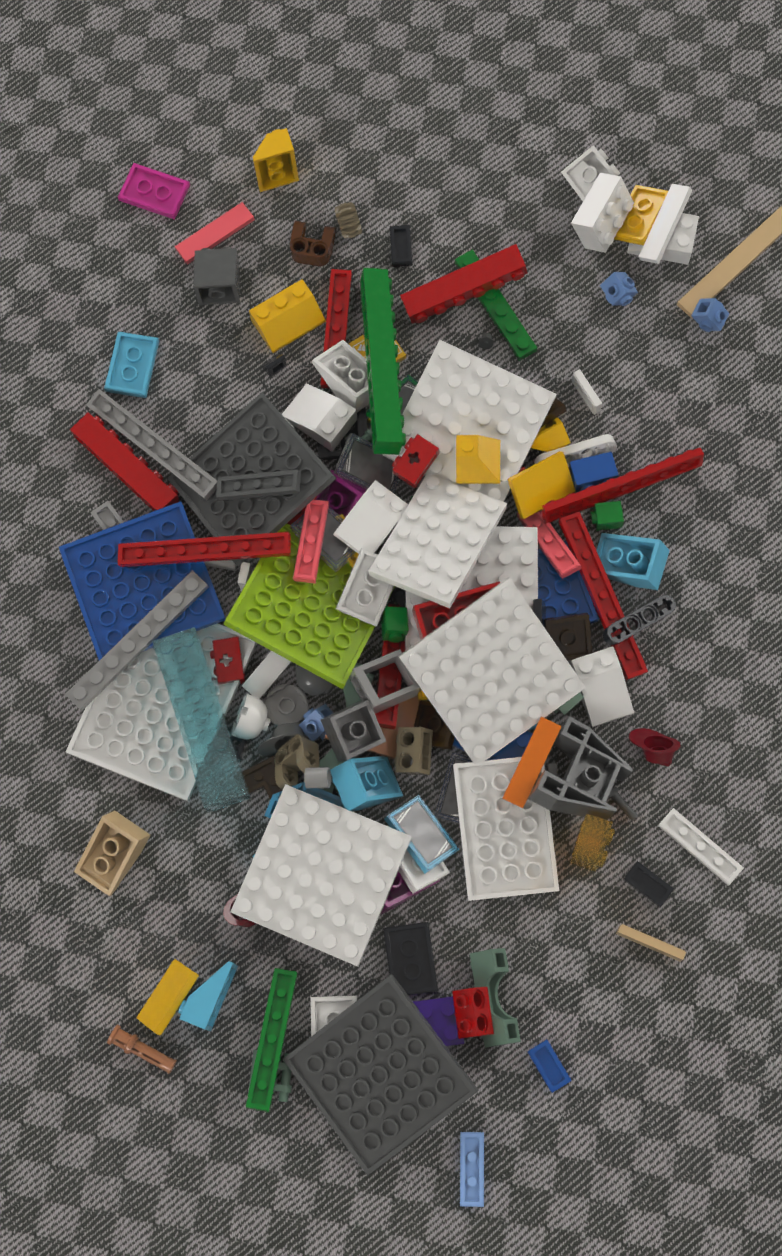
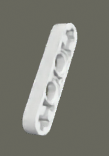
(604, 444)

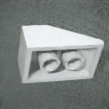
(681, 242)
(345, 374)
(321, 416)
(371, 519)
(606, 690)

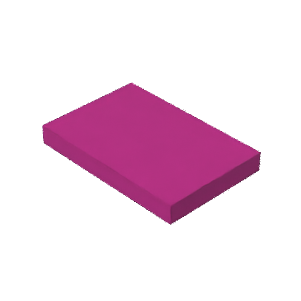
(154, 191)

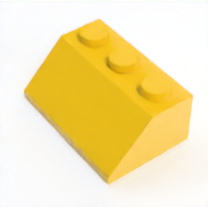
(275, 161)
(287, 316)

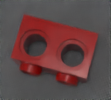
(473, 1012)

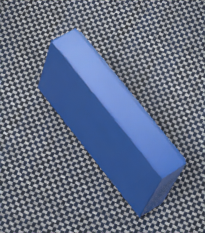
(549, 1066)

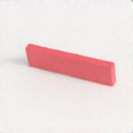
(215, 232)
(311, 541)
(552, 545)

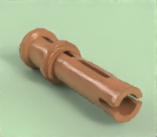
(131, 1044)

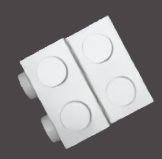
(585, 170)

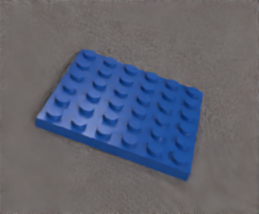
(120, 597)

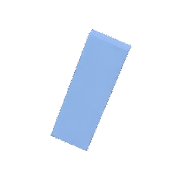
(472, 1169)

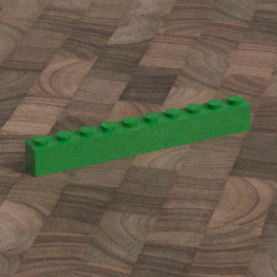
(381, 362)

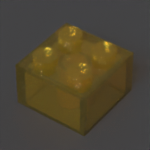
(591, 842)

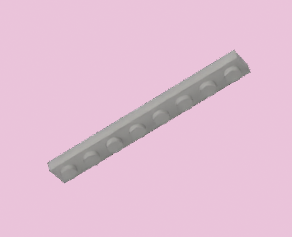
(153, 444)
(136, 640)

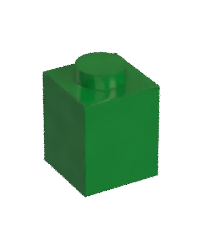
(607, 515)
(394, 624)

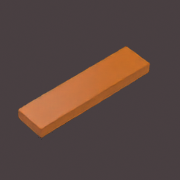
(531, 762)

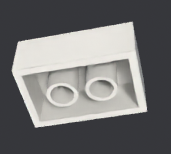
(602, 212)

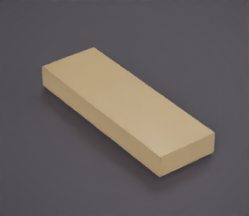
(651, 942)

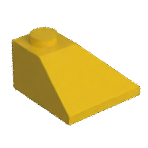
(551, 436)
(477, 460)

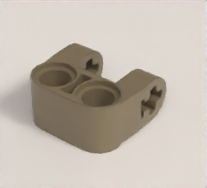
(293, 757)

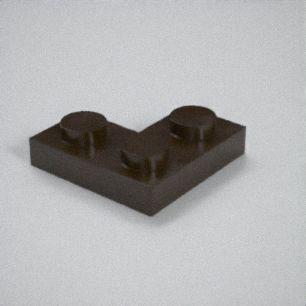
(261, 777)

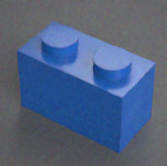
(592, 470)

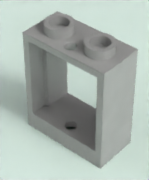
(366, 691)

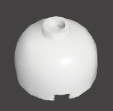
(251, 718)

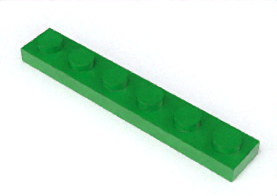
(502, 315)
(271, 1040)

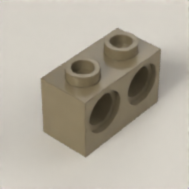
(418, 751)

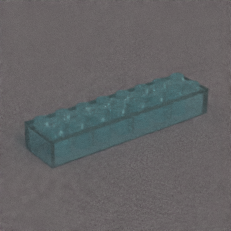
(201, 720)

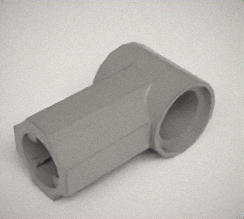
(318, 777)

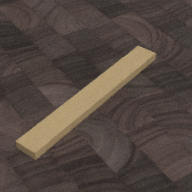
(734, 263)

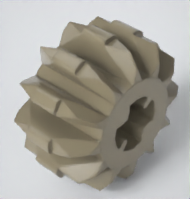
(348, 220)

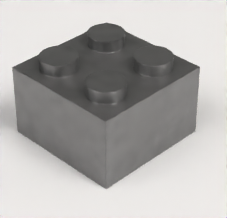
(353, 730)

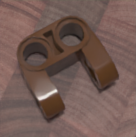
(311, 246)

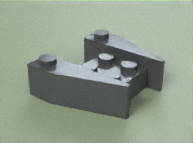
(588, 775)

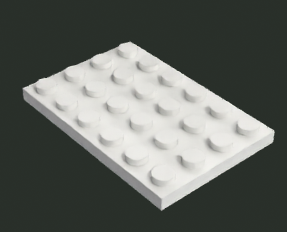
(438, 540)
(502, 844)

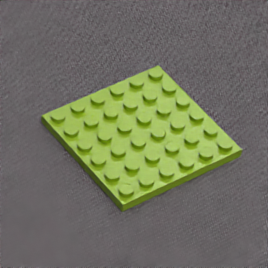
(301, 617)

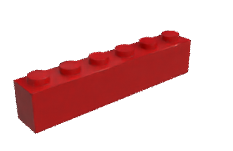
(464, 284)
(123, 463)

